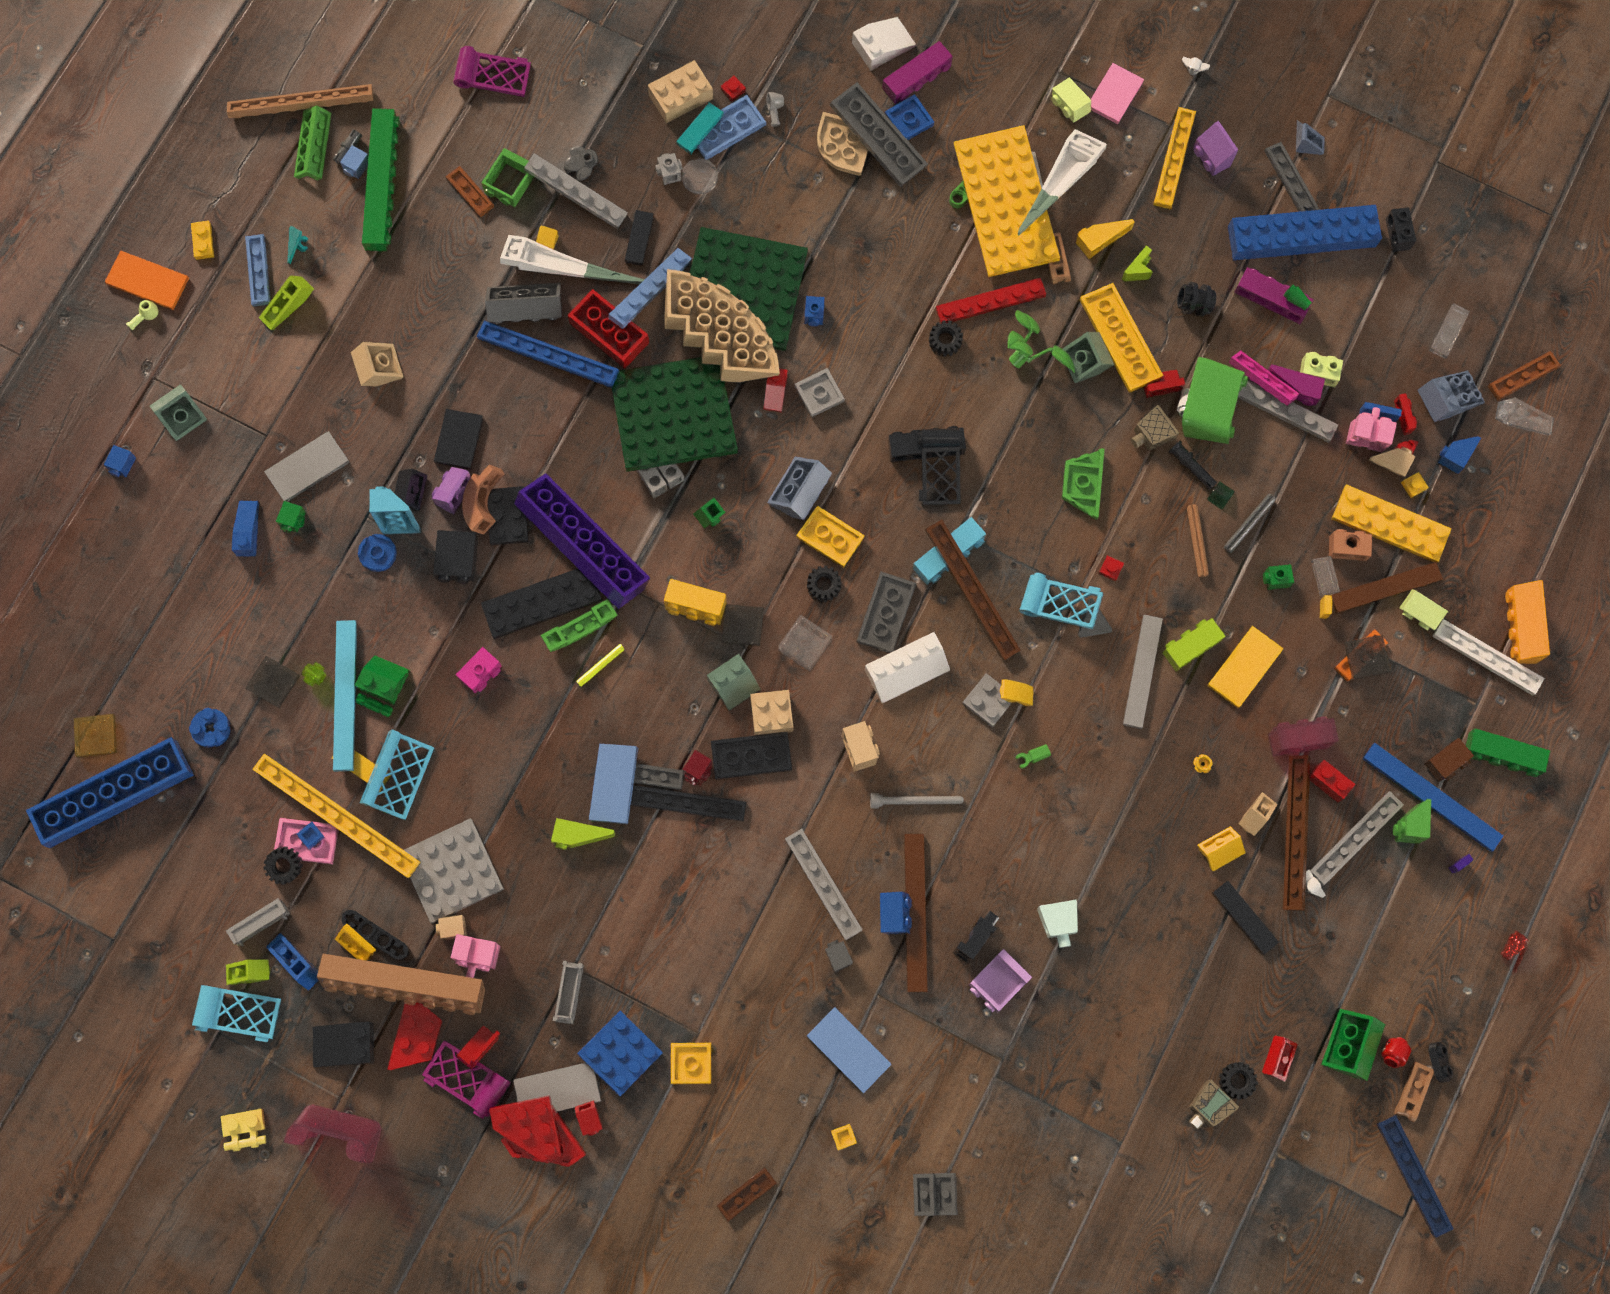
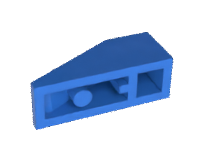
(246, 529)
(294, 961)

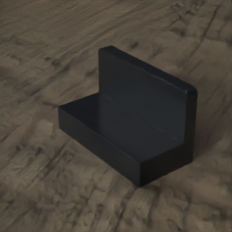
(411, 487)

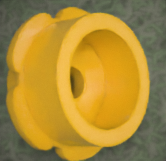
(1206, 760)

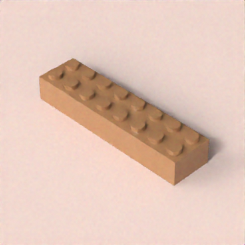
(401, 984)

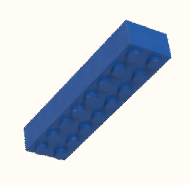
(1304, 232)
(109, 792)

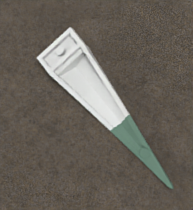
(1074, 160)
(538, 258)

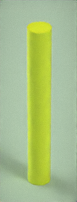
(600, 665)

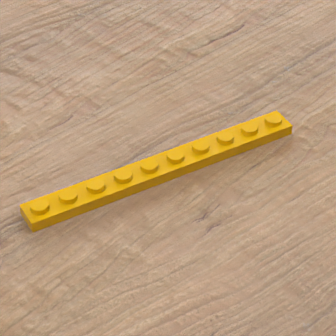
(336, 816)

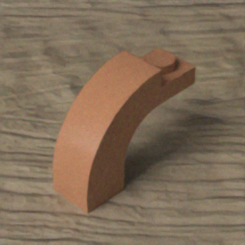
(476, 498)

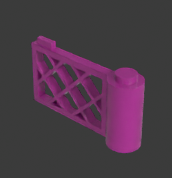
(468, 65)
(485, 1096)

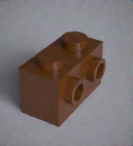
(1449, 760)

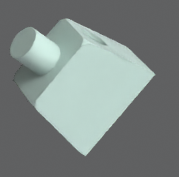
(1059, 920)

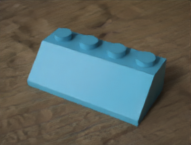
(391, 513)

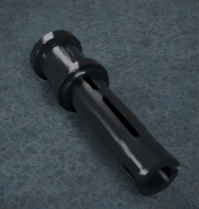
(1186, 458)

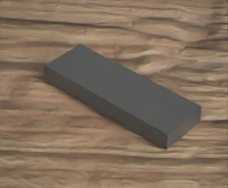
(658, 777)

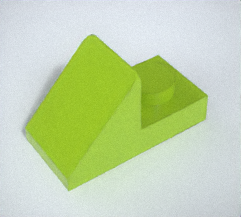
(1138, 268)

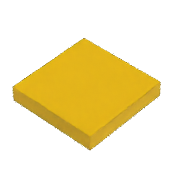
(690, 1063)

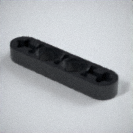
(376, 933)

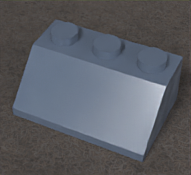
(800, 487)

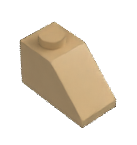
(1395, 460)
(1258, 814)

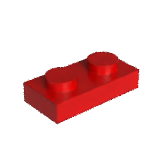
(1407, 420)

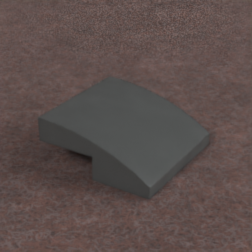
(935, 1194)

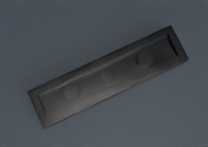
(1245, 917)

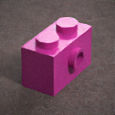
(479, 670)

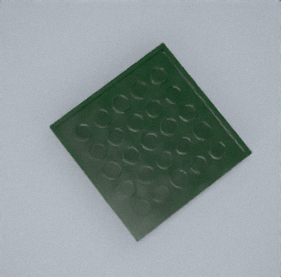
(755, 271)
(672, 414)

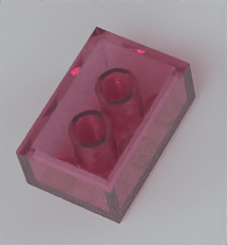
(1303, 736)

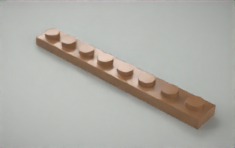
(299, 101)

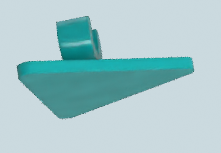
(295, 242)

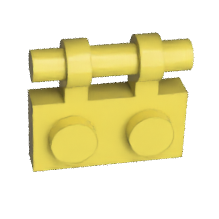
(242, 1123)

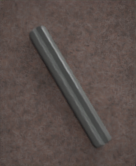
(1249, 523)

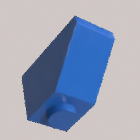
(1458, 453)

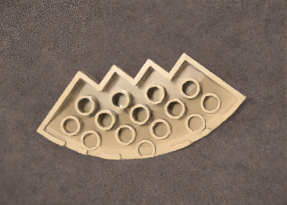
(721, 326)

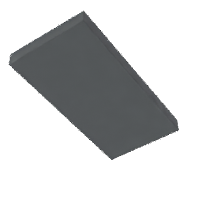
(886, 612)

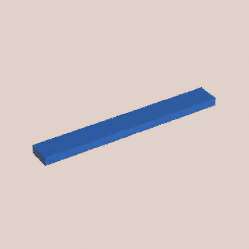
(548, 354)
(1440, 802)

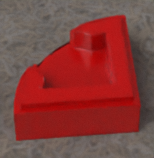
(1411, 444)

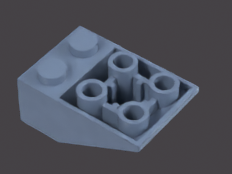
(1450, 395)

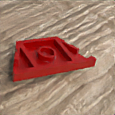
(415, 1037)

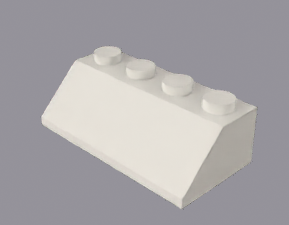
(907, 667)

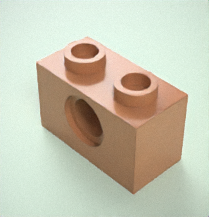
(1340, 550)

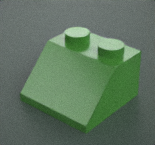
(1414, 825)

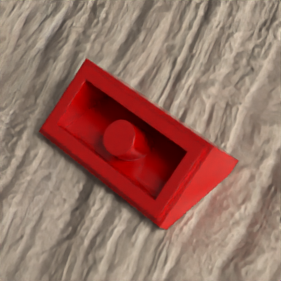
(1279, 1058)

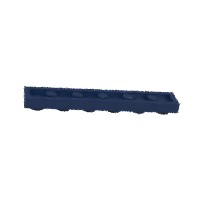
(1414, 1176)

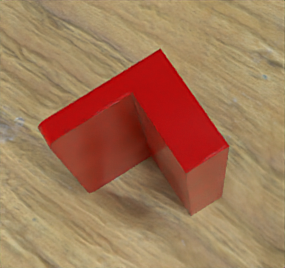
(1168, 384)
(478, 1047)

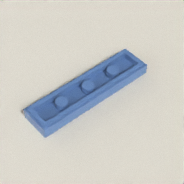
(258, 270)

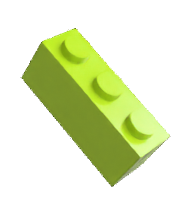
(1193, 643)

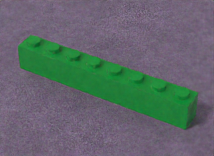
(379, 180)

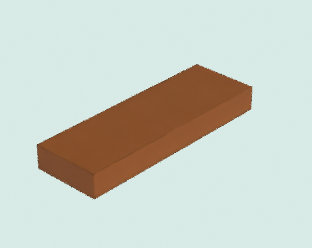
(469, 191)

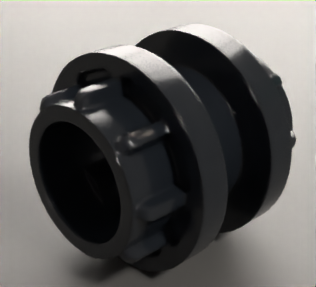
(1197, 299)

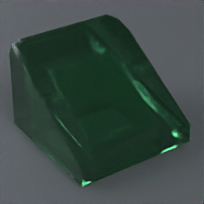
(1220, 495)

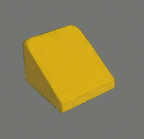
(547, 237)

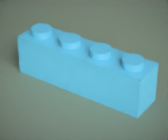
(966, 536)

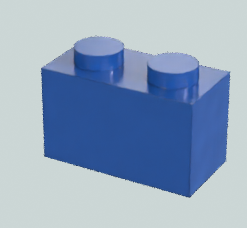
(895, 913)

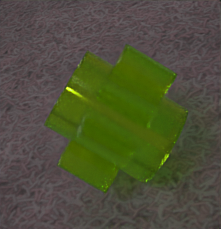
(313, 674)

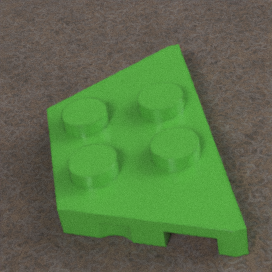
(1083, 482)

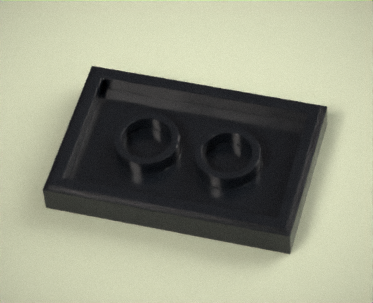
(458, 439)

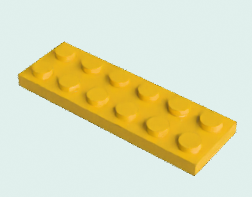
(1121, 337)
(1391, 523)

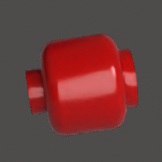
(1396, 1052)

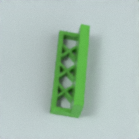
(314, 143)

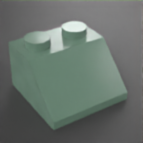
(1089, 356)
(178, 412)
(733, 682)

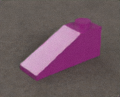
(1306, 385)

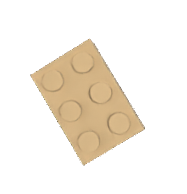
(680, 91)

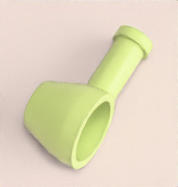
(147, 314)

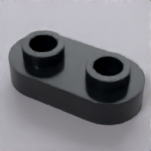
(1439, 1060)

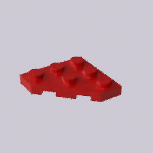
(529, 1126)
(569, 1145)

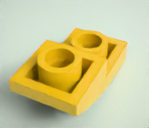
(1016, 692)

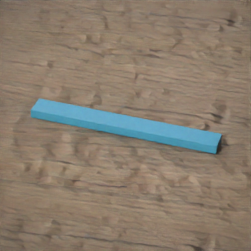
(345, 696)

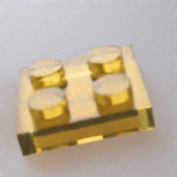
(95, 735)

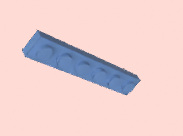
(648, 289)

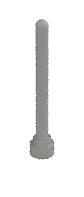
(878, 800)

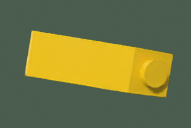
(1101, 235)

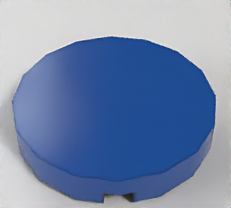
(377, 553)

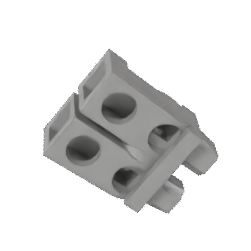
(655, 482)

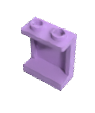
(999, 981)

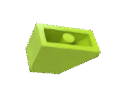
(247, 972)

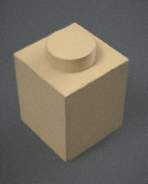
(450, 926)

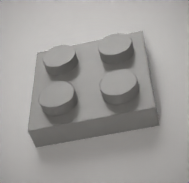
(819, 392)
(986, 700)

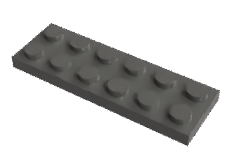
(878, 134)

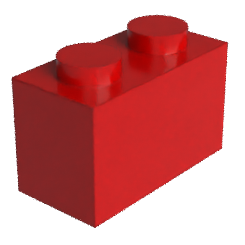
(1331, 781)

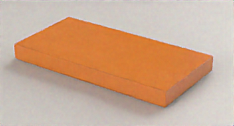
(146, 280)

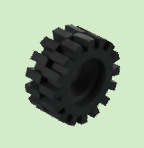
(945, 348)
(824, 594)
(274, 873)
(1249, 1075)

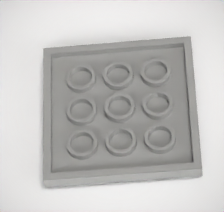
(453, 871)

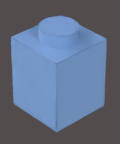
(354, 162)

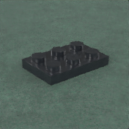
(510, 520)

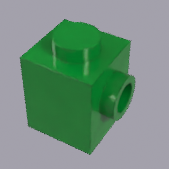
(709, 513)
(291, 517)
(1278, 577)

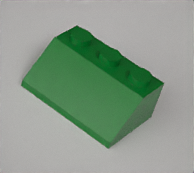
(1353, 1044)

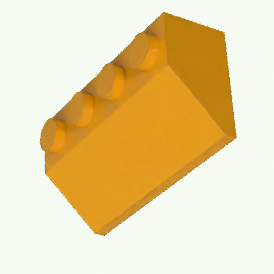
(1527, 622)

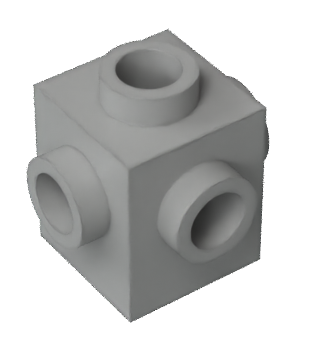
(669, 168)

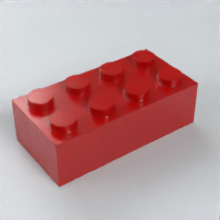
(592, 320)

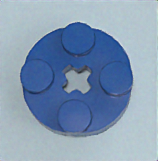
(206, 717)

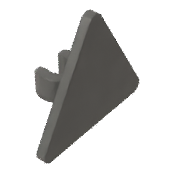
(1100, 627)

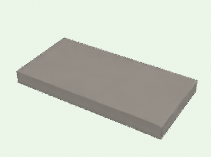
(306, 466)
(566, 1086)

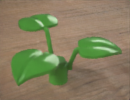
(1024, 351)

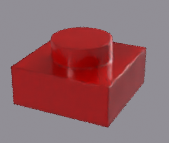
(733, 88)
(1111, 568)

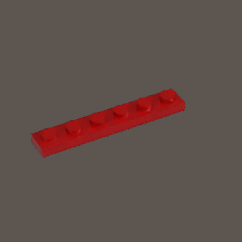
(991, 301)

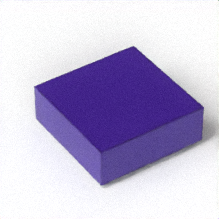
(1461, 863)

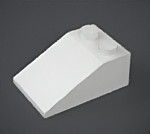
(882, 42)

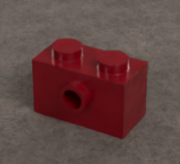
(697, 769)

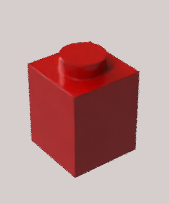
(588, 1118)

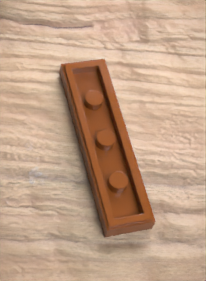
(1524, 375)

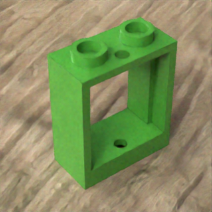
(515, 161)

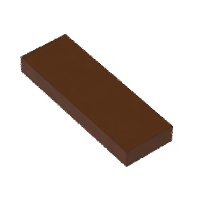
(746, 1194)

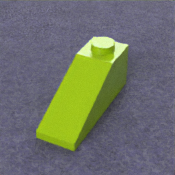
(286, 301)
(575, 834)

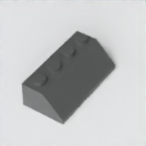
(524, 302)

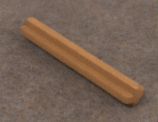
(1197, 539)

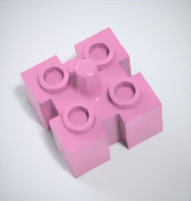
(1371, 432)
(475, 954)

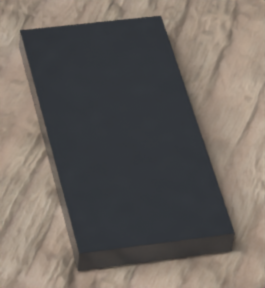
(751, 755)

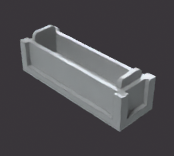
(258, 922)
(568, 992)

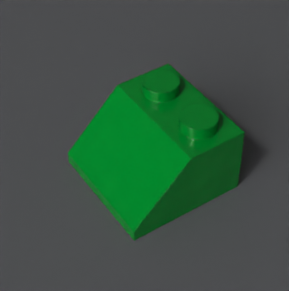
(382, 679)

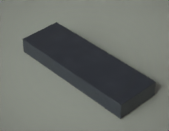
(639, 237)

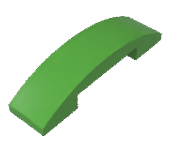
(579, 627)

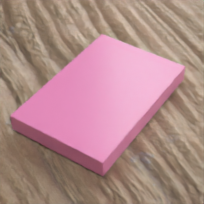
(1115, 93)
(321, 853)

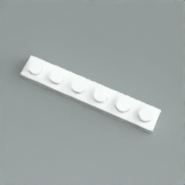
(1488, 657)

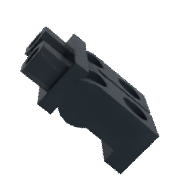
(978, 936)

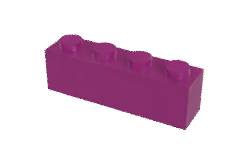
(917, 72)
(1269, 294)

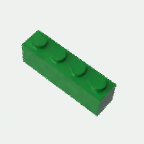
(1507, 752)

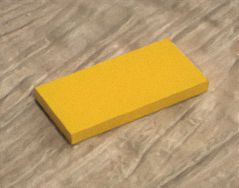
(1245, 667)

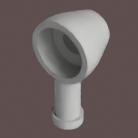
(774, 102)

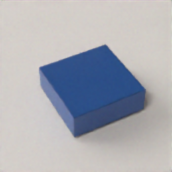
(310, 835)

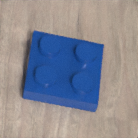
(910, 117)

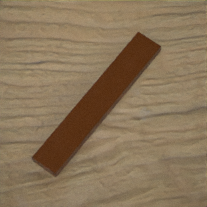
(1386, 587)

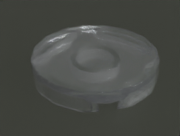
(699, 176)

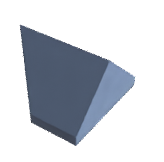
(1309, 140)

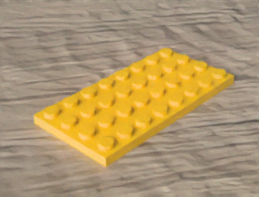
(1000, 193)

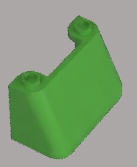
(1212, 401)

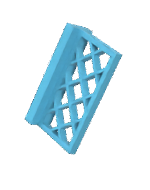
(380, 770)

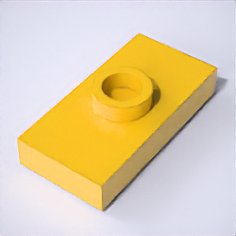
(355, 943)

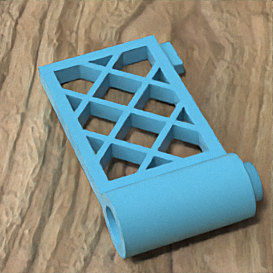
(1036, 599)
(209, 1008)

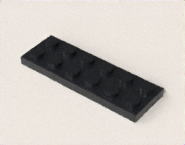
(539, 602)

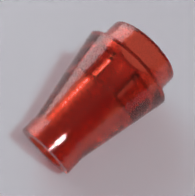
(1514, 944)

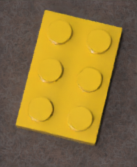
(830, 536)

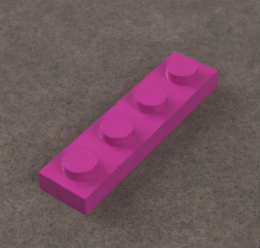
(1264, 378)

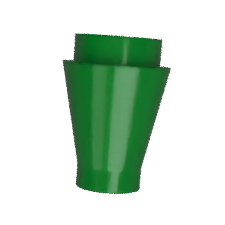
(1297, 297)

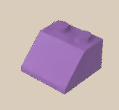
(1215, 149)
(451, 491)

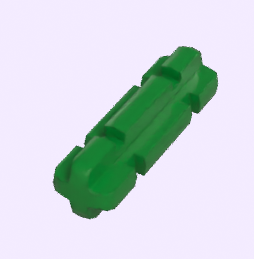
(374, 705)

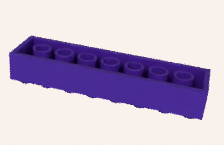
(582, 541)

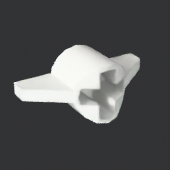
(1195, 65)
(1313, 885)

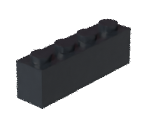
(906, 447)

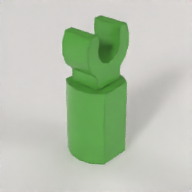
(1034, 755)

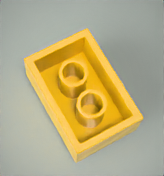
(695, 602)

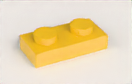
(202, 240)

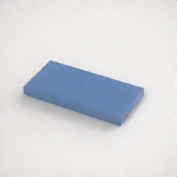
(738, 122)
(613, 783)
(849, 1050)

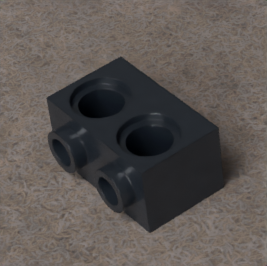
(1400, 229)

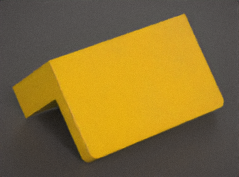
(1222, 848)

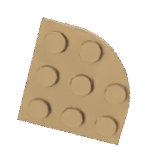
(840, 145)

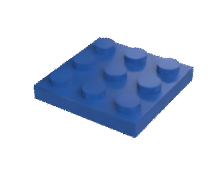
(619, 1053)

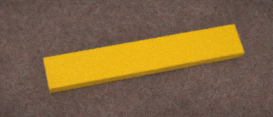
(1174, 158)

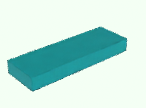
(700, 128)

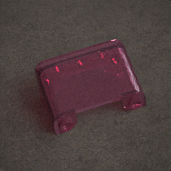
(358, 1131)

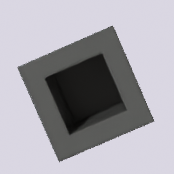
(838, 955)

